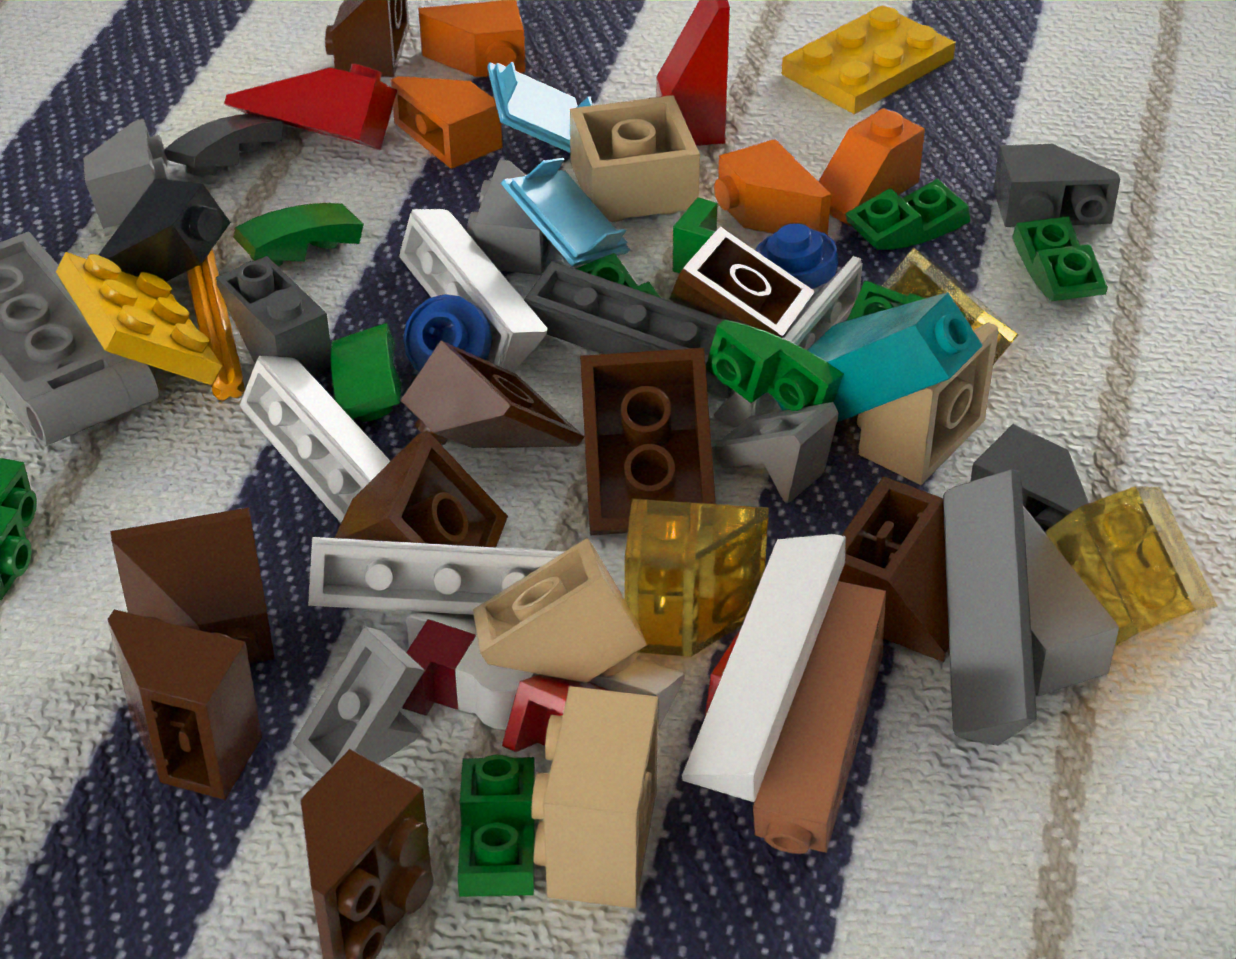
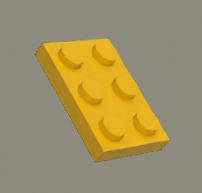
(868, 58)
(138, 317)

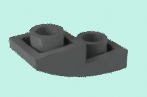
(221, 140)

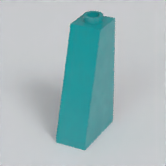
(896, 352)

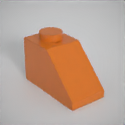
(473, 35)
(447, 117)
(871, 158)
(770, 189)

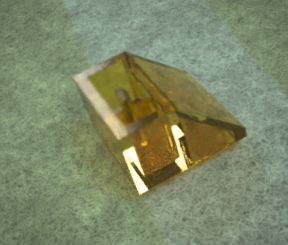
(692, 571)

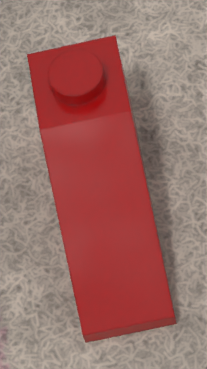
(699, 72)
(325, 102)

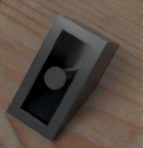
(167, 230)

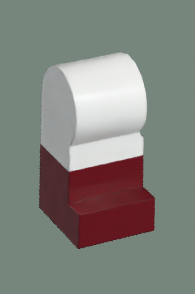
(460, 676)

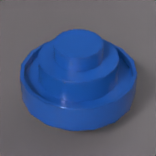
(802, 253)
(446, 320)

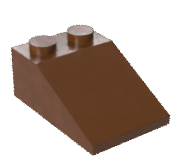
(645, 432)

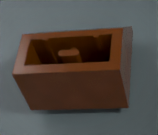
(900, 549)
(188, 701)
(364, 854)

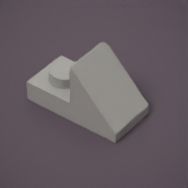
(786, 442)
(363, 704)

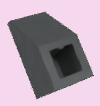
(1053, 183)
(276, 315)
(1047, 473)

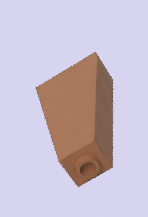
(823, 725)

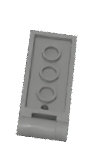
(49, 356)

